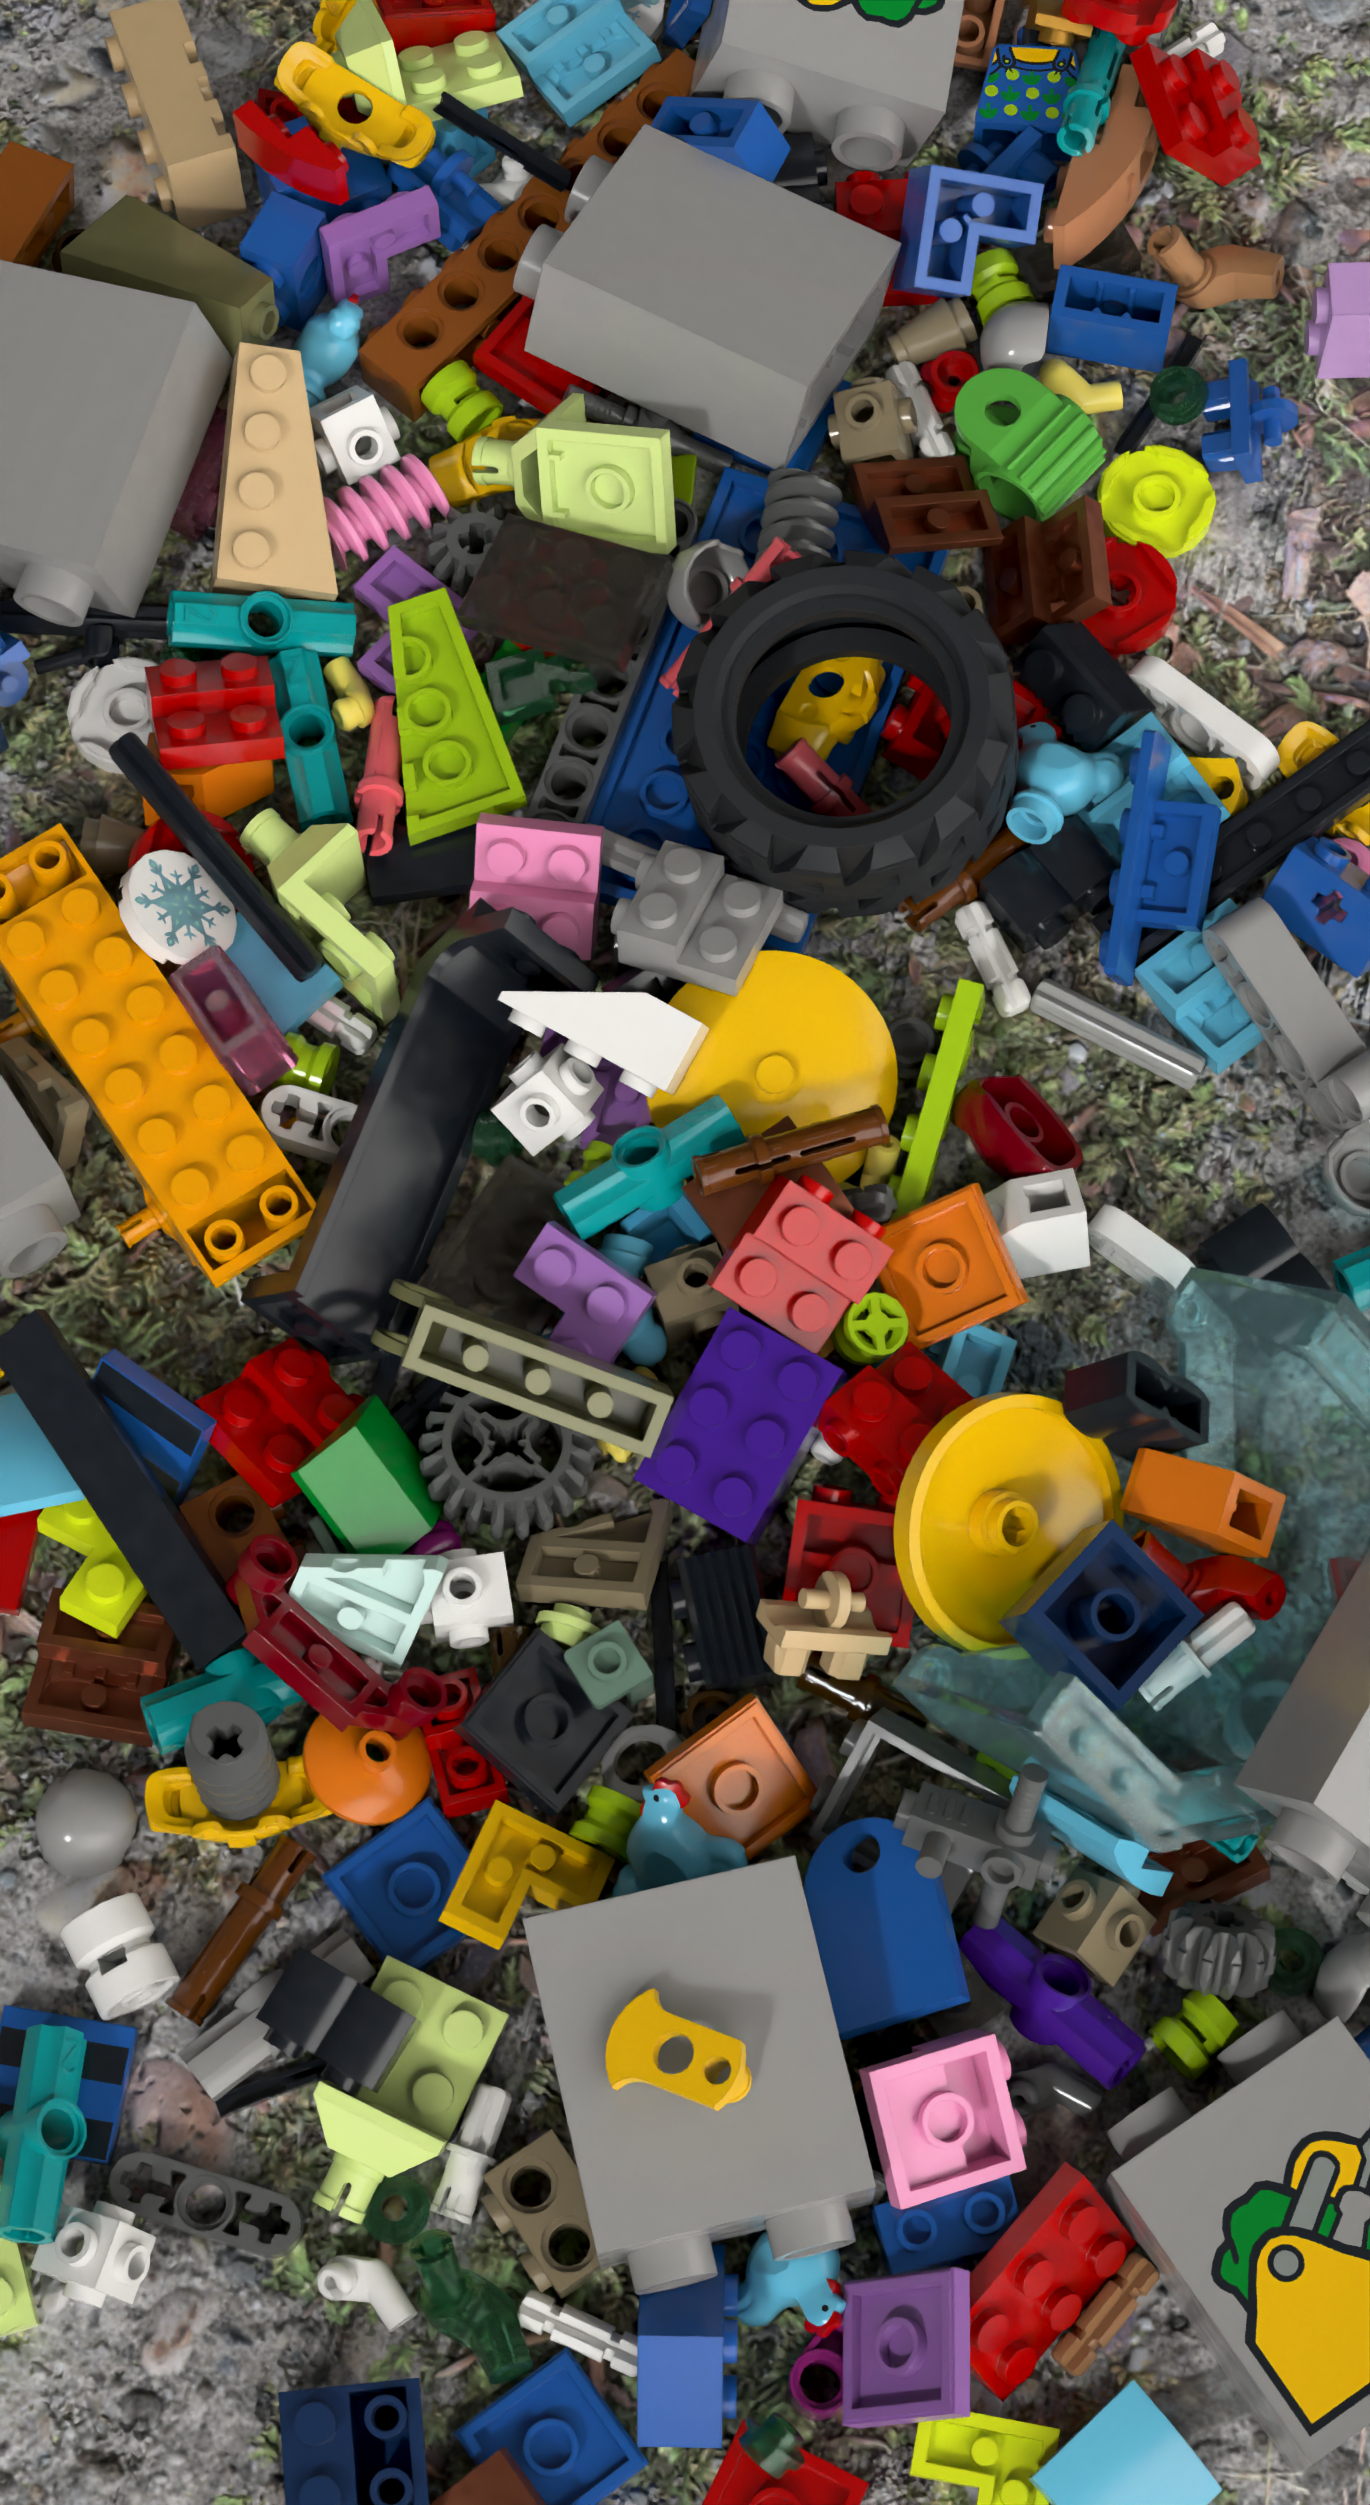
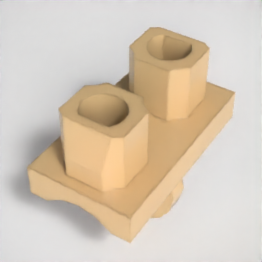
(822, 1620)

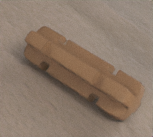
(1105, 2314)

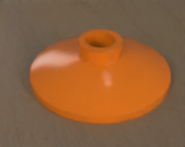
(354, 1783)

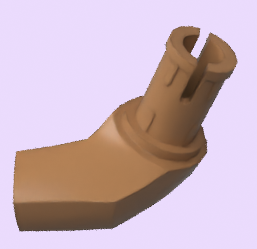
(1215, 273)

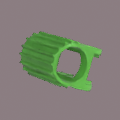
(1028, 455)

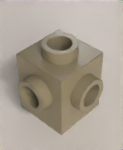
(872, 422)
(685, 1301)
(1096, 1924)

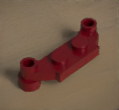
(315, 1659)

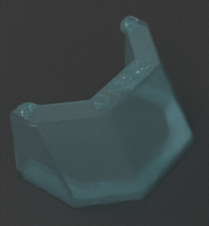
(1285, 1410)

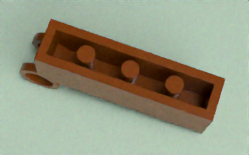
(33, 202)

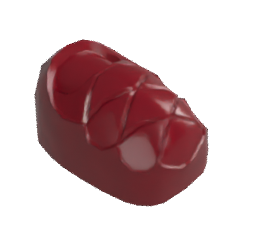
(1014, 1127)

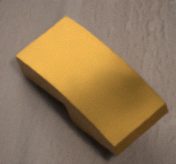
(1053, 26)

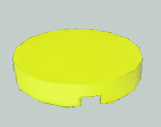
(1157, 499)

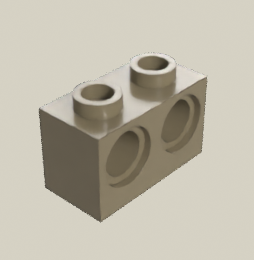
(541, 2224)

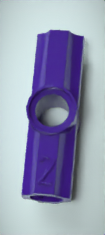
(1053, 2002)

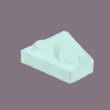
(369, 1598)

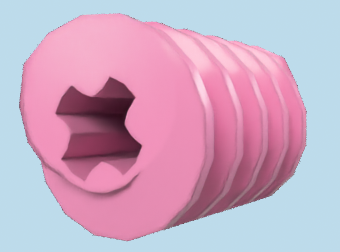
(382, 507)

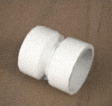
(108, 1935)

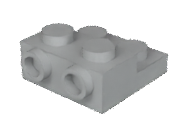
(694, 919)

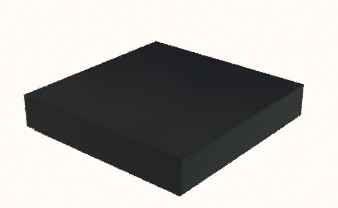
(541, 1724)

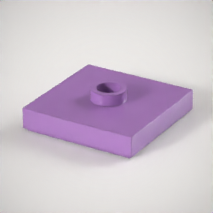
(906, 2348)

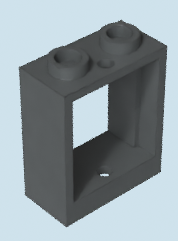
(862, 1747)

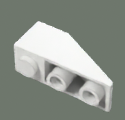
(626, 1028)
(1042, 1222)

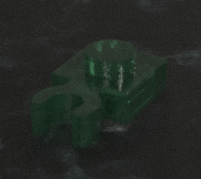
(529, 681)

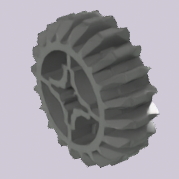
(478, 1493)

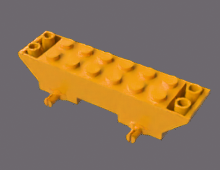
(142, 1066)

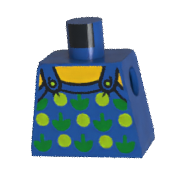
(1023, 89)

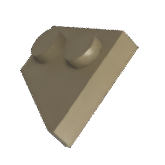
(47, 1099)
(597, 1561)

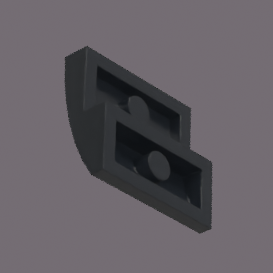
(424, 869)

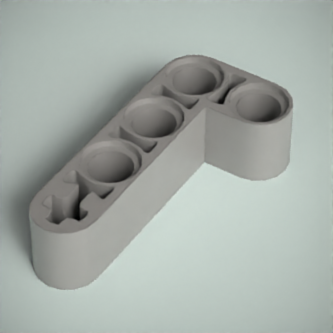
(1293, 1013)

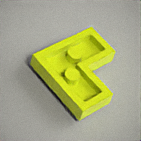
(105, 1586)
(985, 2455)

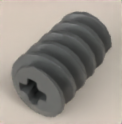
(799, 512)
(232, 1761)

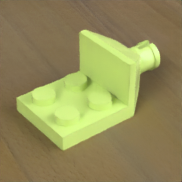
(469, 69)
(588, 477)
(311, 882)
(420, 2098)

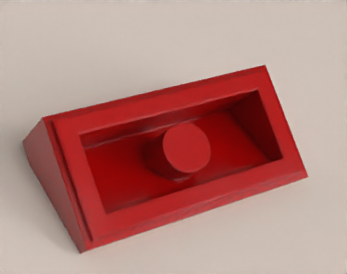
(433, 21)

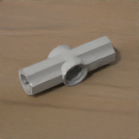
(236, 2044)

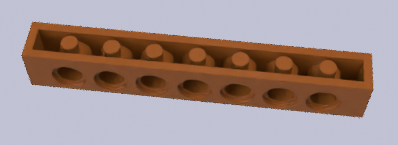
(469, 275)

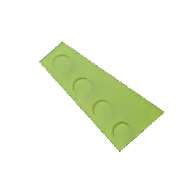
(446, 726)
(938, 1079)

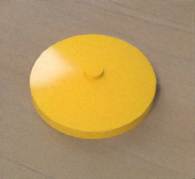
(788, 1045)
(992, 1508)

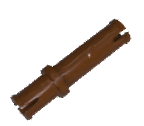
(965, 887)
(764, 1157)
(240, 1930)

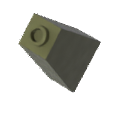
(155, 254)

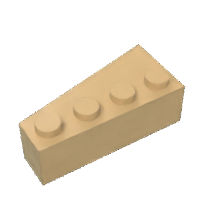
(178, 112)
(270, 490)

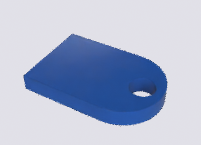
(881, 1932)

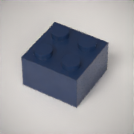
(1102, 1615)

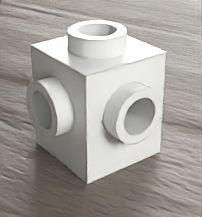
(353, 435)
(548, 1099)
(487, 1602)
(97, 2254)

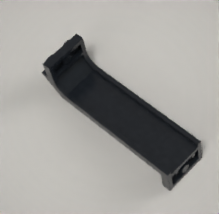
(412, 1133)

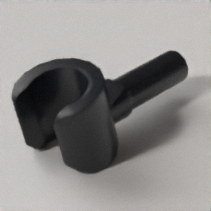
(98, 650)

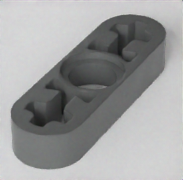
(163, 2173)

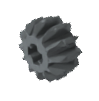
(457, 541)
(1219, 1949)

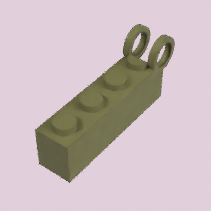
(528, 1372)

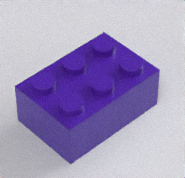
(741, 1427)

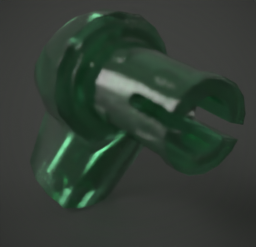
(469, 2308)

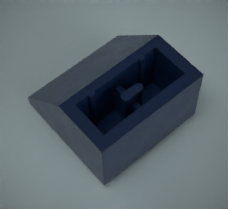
(354, 2444)

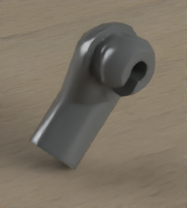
(1049, 2085)

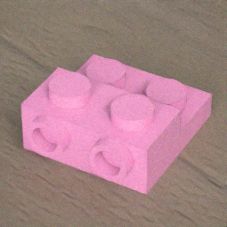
(543, 871)
(944, 2117)

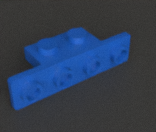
(1163, 862)

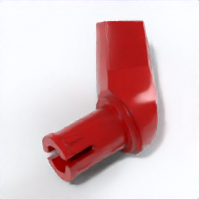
(1219, 1580)

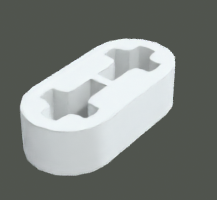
(1138, 1251)

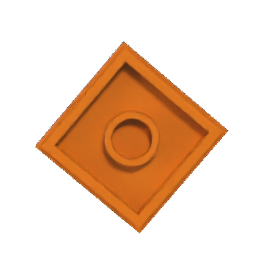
(949, 1267)
(740, 1777)

